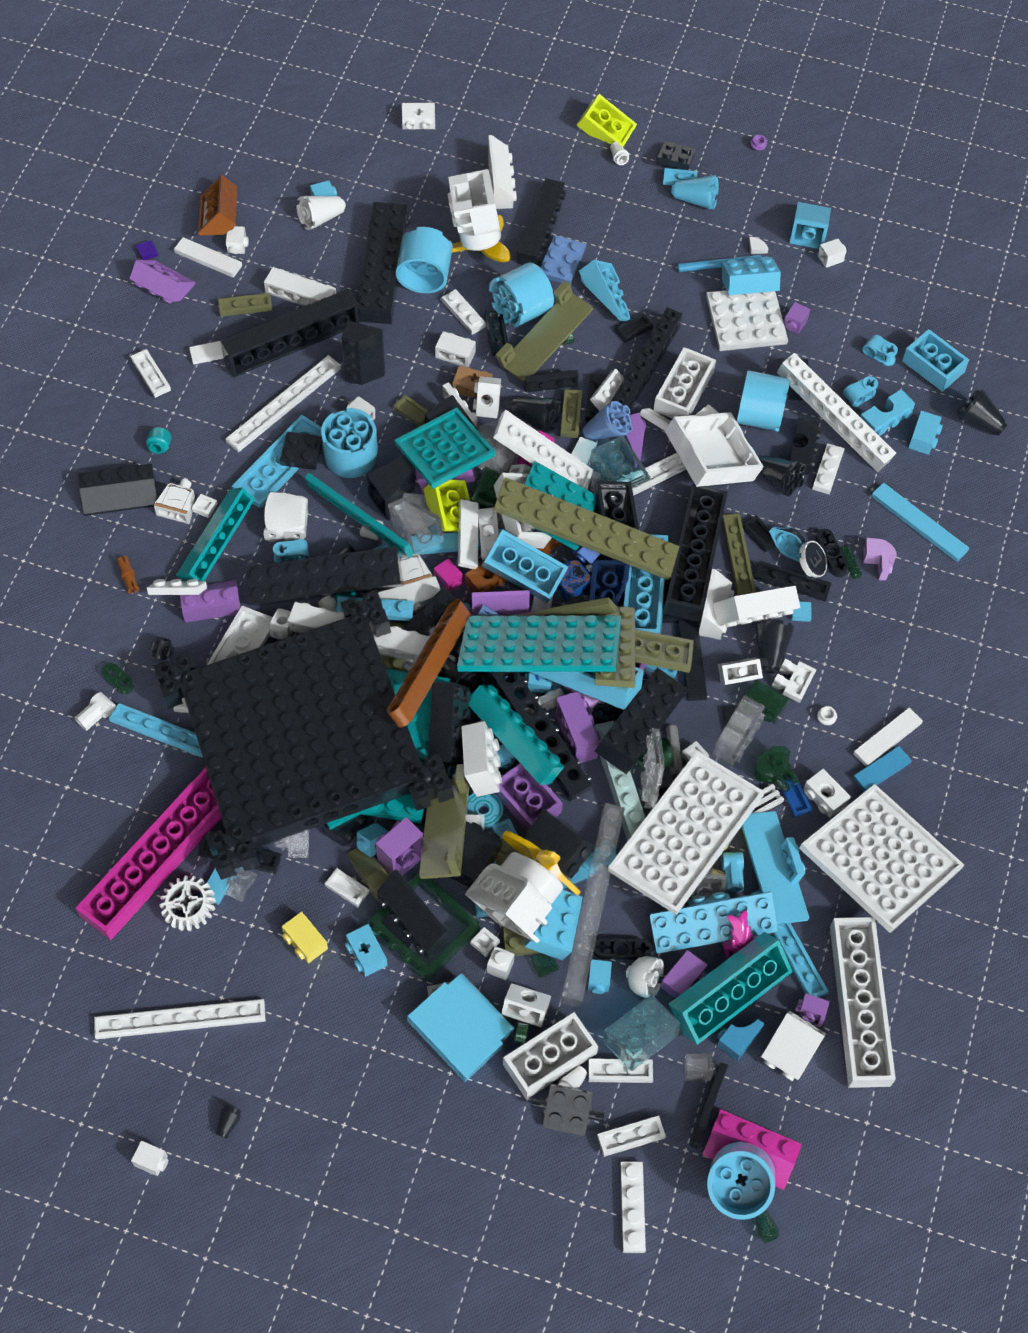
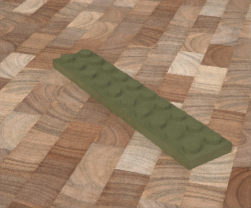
(586, 528)

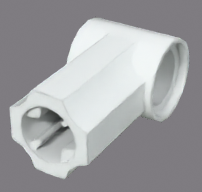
(99, 707)

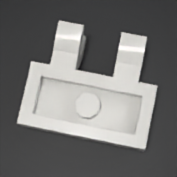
(799, 681)

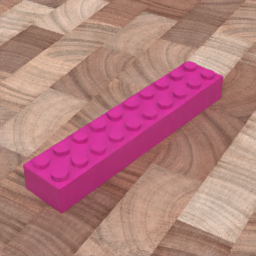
(152, 858)

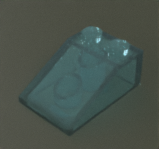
(618, 462)

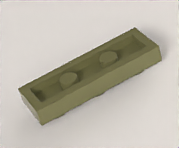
(245, 304)
(571, 413)

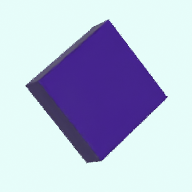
(147, 250)

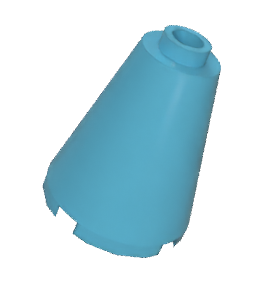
(697, 191)

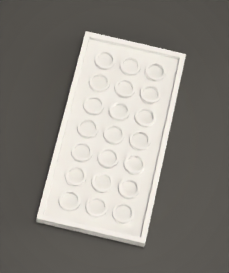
(686, 832)

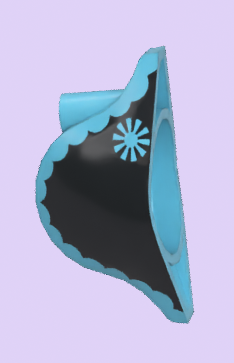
(788, 541)

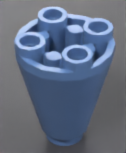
(609, 422)

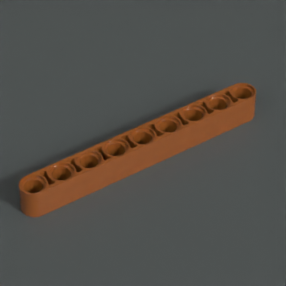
(428, 663)

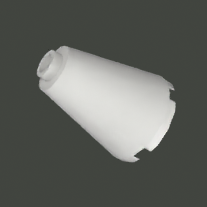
(318, 209)

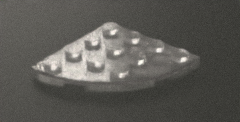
(654, 768)

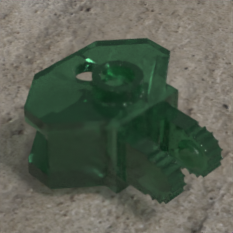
(774, 766)

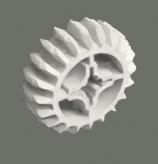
(204, 903)

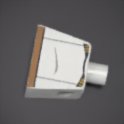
(176, 502)
(413, 569)

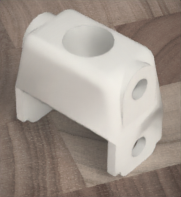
(285, 517)

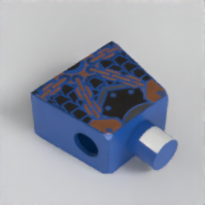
(575, 580)

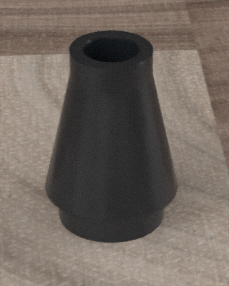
(228, 1119)

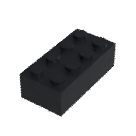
(447, 717)

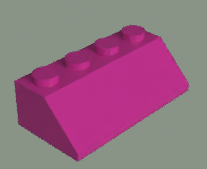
(733, 1129)

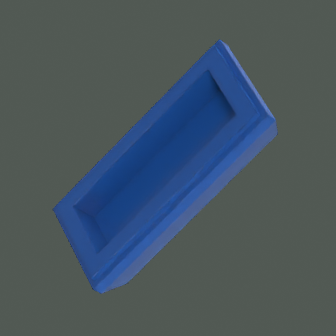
(797, 799)

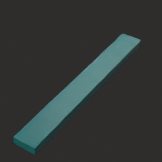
(359, 515)

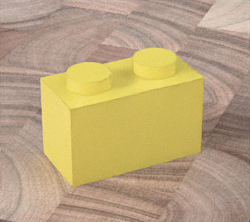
(304, 938)

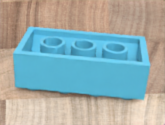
(525, 566)

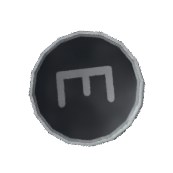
(813, 559)

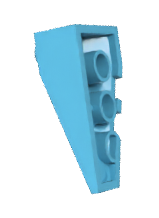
(602, 282)

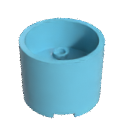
(424, 260)
(522, 294)
(763, 401)
(349, 443)
(734, 1196)

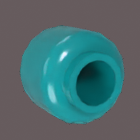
(158, 440)

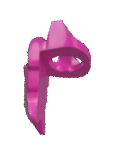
(739, 932)

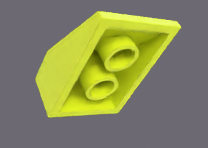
(606, 122)
(445, 502)

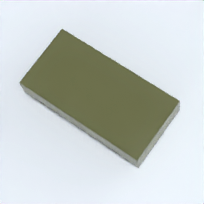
(411, 410)

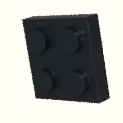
(676, 155)
(301, 450)

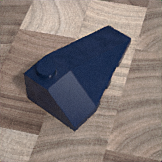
(609, 579)

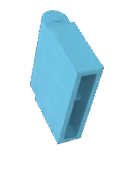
(461, 1026)

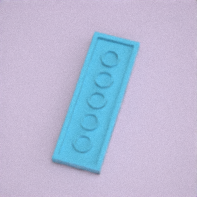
(266, 473)

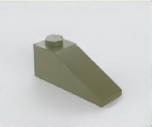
(368, 869)

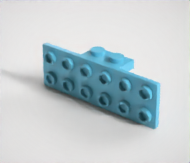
(776, 865)
(707, 920)

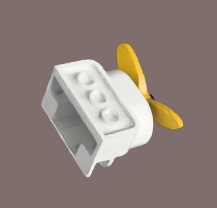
(476, 215)
(521, 888)

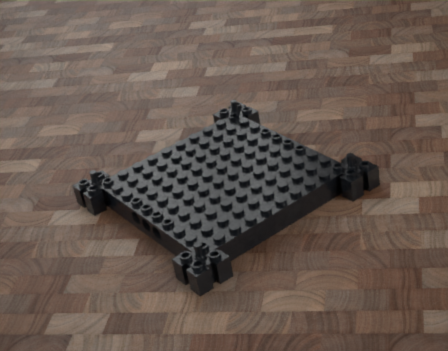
(300, 733)

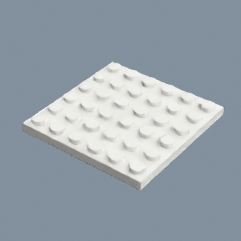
(881, 857)

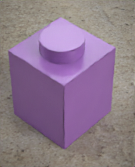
(796, 318)

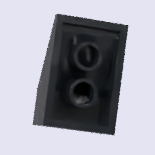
(616, 502)

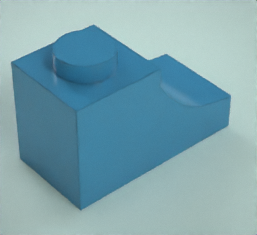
(736, 1040)

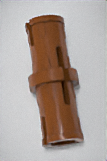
(128, 574)

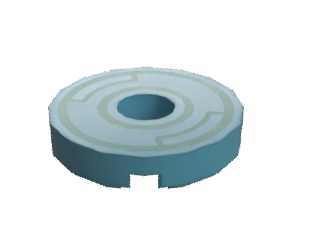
(490, 801)

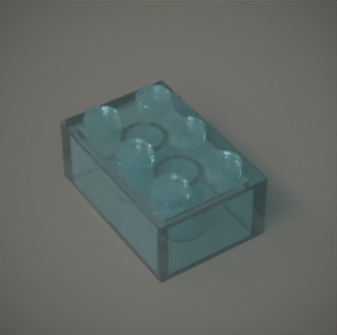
(641, 1032)

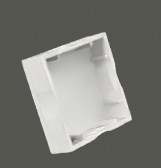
(713, 449)

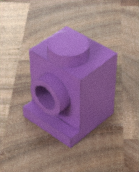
(812, 1009)

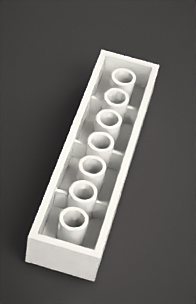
(862, 1003)

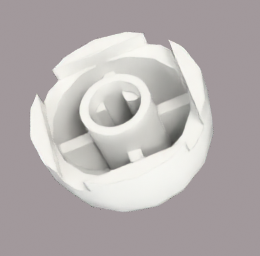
(644, 976)

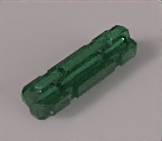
(852, 563)

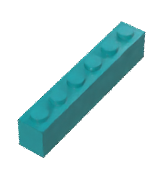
(216, 535)
(515, 734)

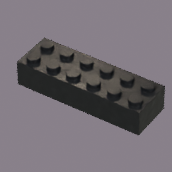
(646, 711)

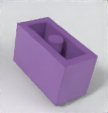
(684, 974)

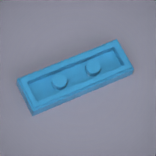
(882, 769)

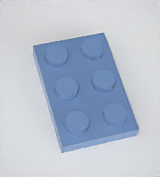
(563, 259)

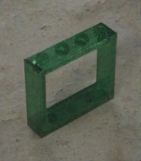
(409, 957)

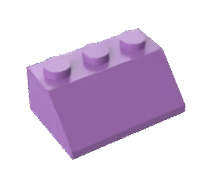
(161, 280)
(216, 601)
(502, 602)

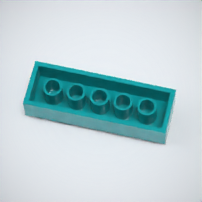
(730, 987)

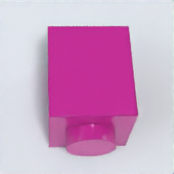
(448, 575)

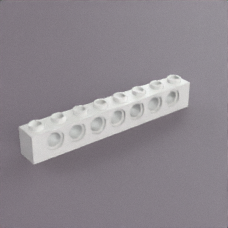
(836, 412)

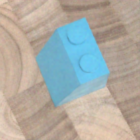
(810, 225)

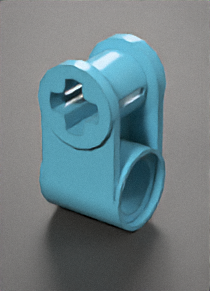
(879, 349)
(861, 391)
(291, 550)

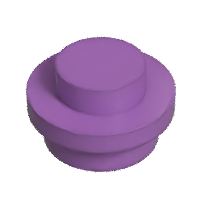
(758, 142)

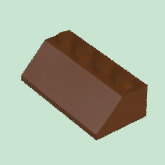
(218, 208)

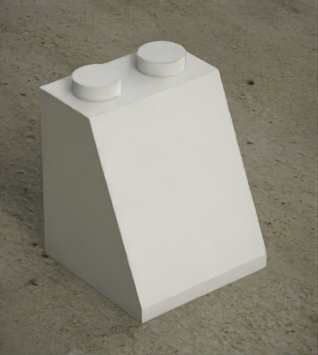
(793, 1046)

